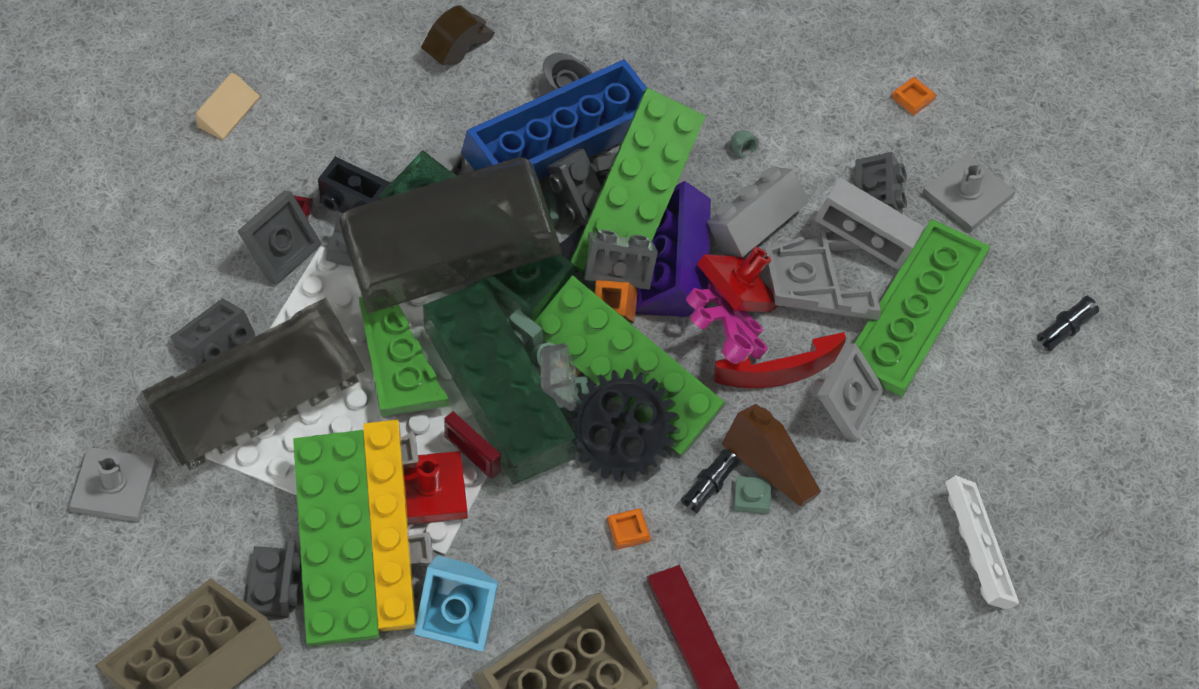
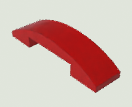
(783, 370)

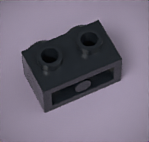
(348, 186)

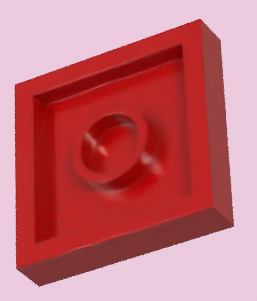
(739, 280)
(436, 489)

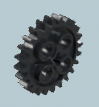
(652, 435)

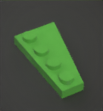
(398, 365)

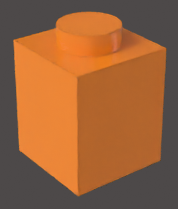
(619, 296)

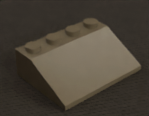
(202, 648)
(572, 651)

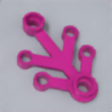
(737, 346)

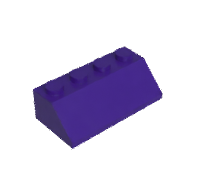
(680, 244)

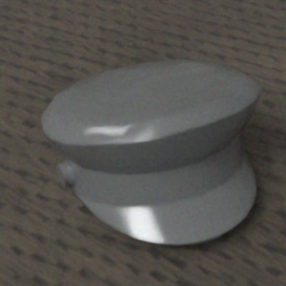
(561, 70)

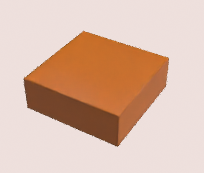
(913, 96)
(628, 529)

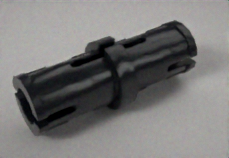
(1068, 323)
(710, 480)

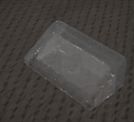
(559, 375)

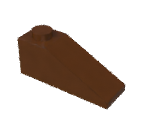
(769, 451)

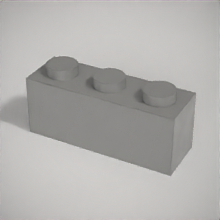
(757, 211)
(869, 223)

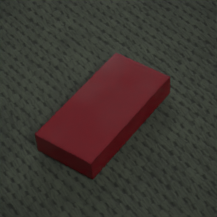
(472, 445)

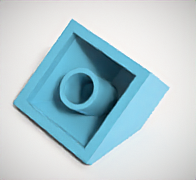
(456, 604)

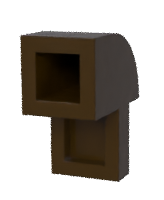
(453, 35)

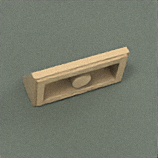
(226, 107)

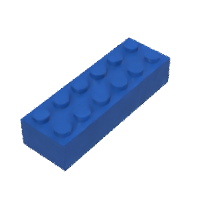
(580, 115)

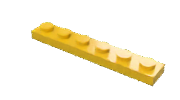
(389, 526)

